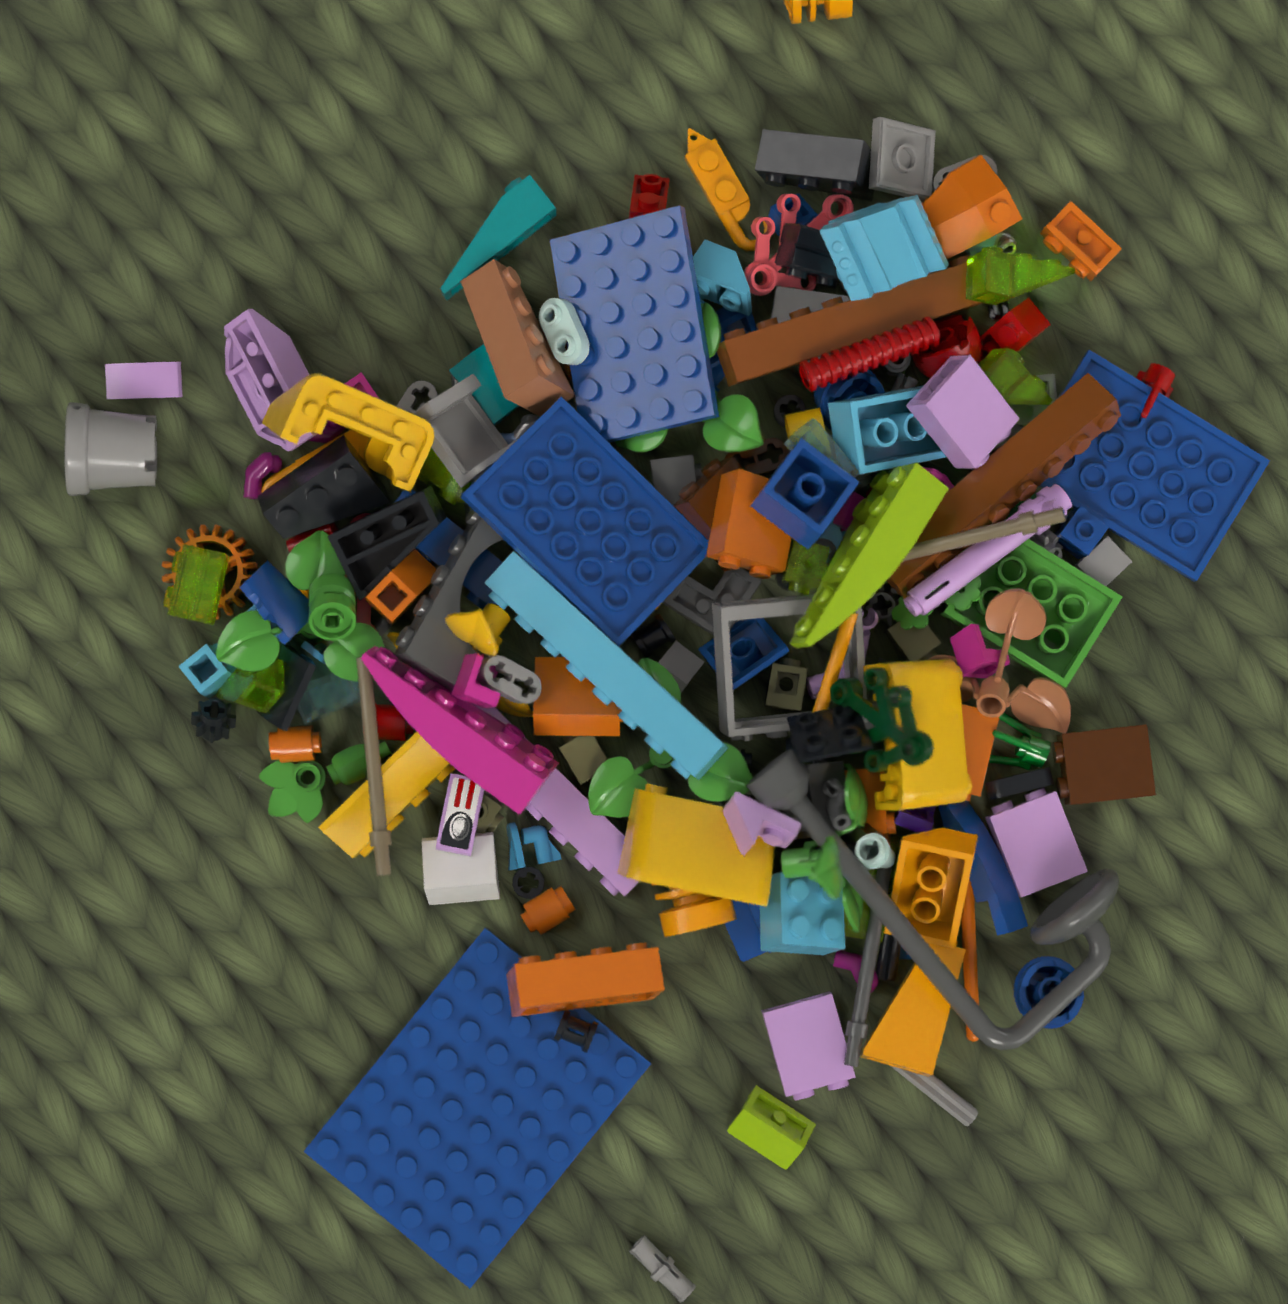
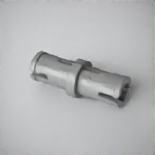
(662, 1268)

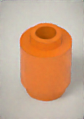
(295, 744)
(547, 910)

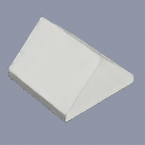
(460, 877)

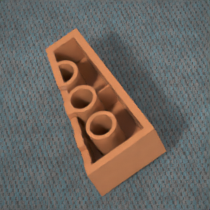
(515, 339)

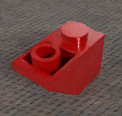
(648, 194)
(1015, 329)

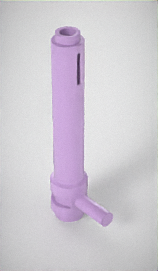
(980, 556)

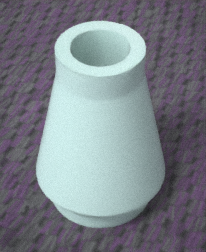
(874, 852)

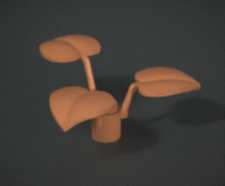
(1043, 700)

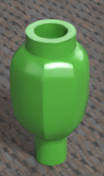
(350, 764)

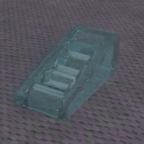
(818, 438)

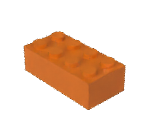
(584, 981)

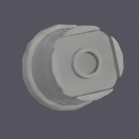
(108, 449)

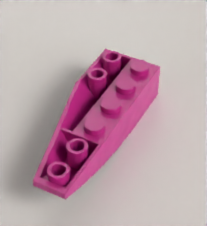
(463, 734)

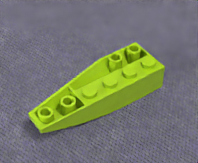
(872, 547)

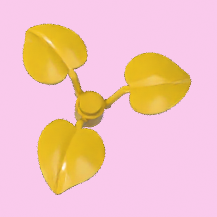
(482, 631)

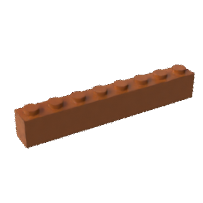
(841, 324)
(1014, 473)

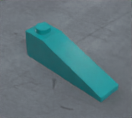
(511, 222)

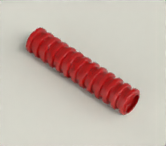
(869, 353)

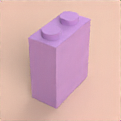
(963, 412)
(1036, 842)
(808, 1045)

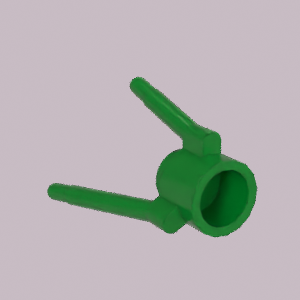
(1030, 748)

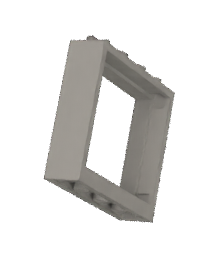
(773, 725)

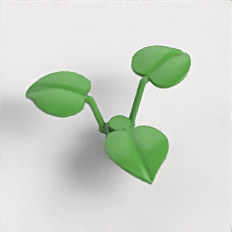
(738, 418)
(251, 642)
(615, 779)
(824, 864)

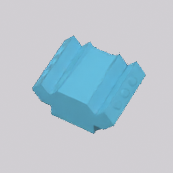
(883, 246)

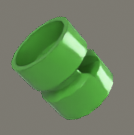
(332, 607)

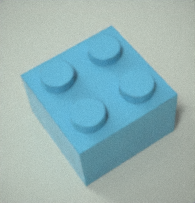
(801, 918)

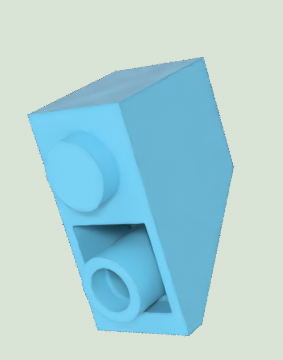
(722, 277)

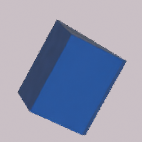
(752, 649)

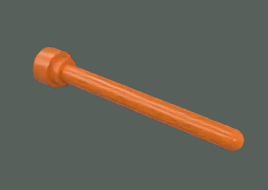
(970, 967)

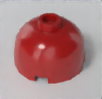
(956, 339)

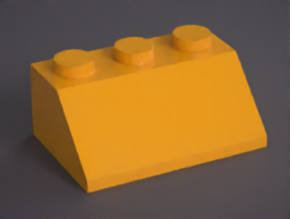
(934, 882)

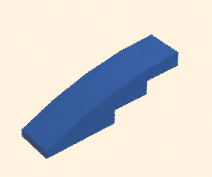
(988, 872)

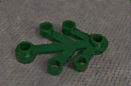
(913, 744)

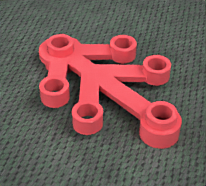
(767, 266)

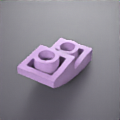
(143, 380)

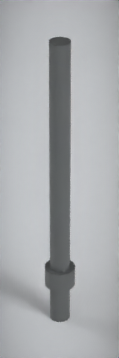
(857, 1027)

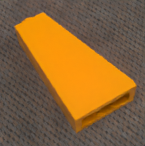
(914, 1020)

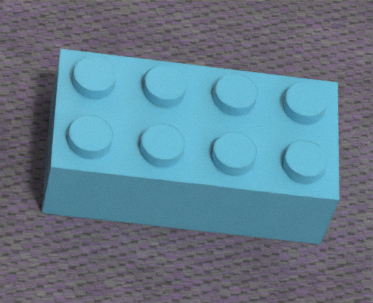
(881, 431)

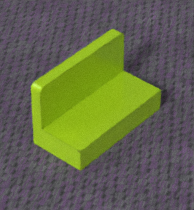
(771, 1128)

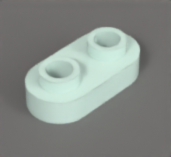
(564, 328)

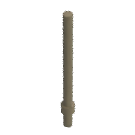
(1025, 523)
(379, 837)

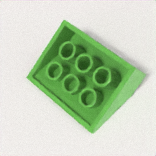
(1073, 605)

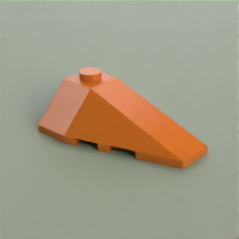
(970, 207)

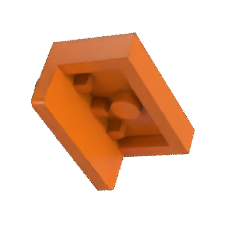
(1079, 241)

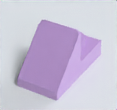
(752, 819)

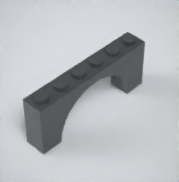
(429, 642)

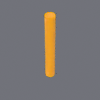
(835, 662)

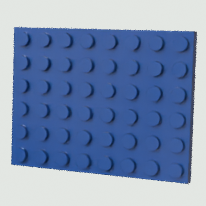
(473, 1114)

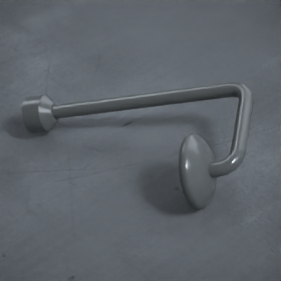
(1076, 911)

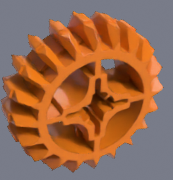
(237, 559)

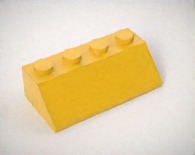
(405, 783)

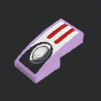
(460, 816)

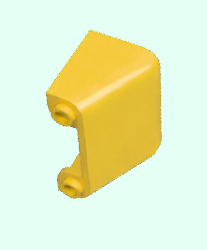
(396, 437)
(939, 714)
(692, 849)

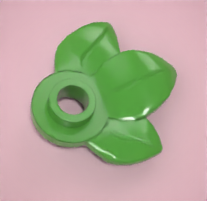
(291, 792)

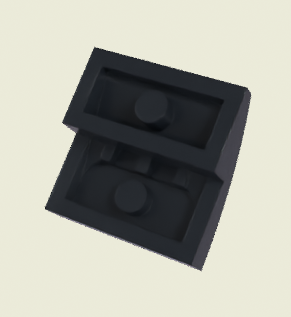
(297, 675)

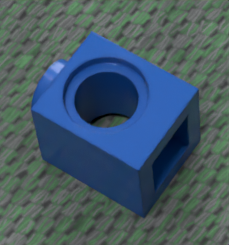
(1080, 532)

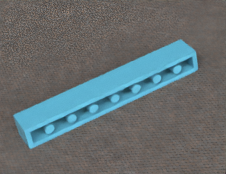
(606, 666)

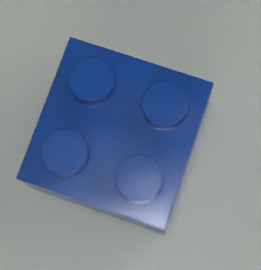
(804, 494)

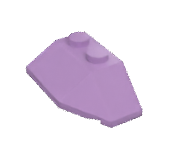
(262, 367)

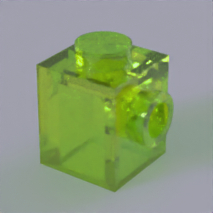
(805, 567)

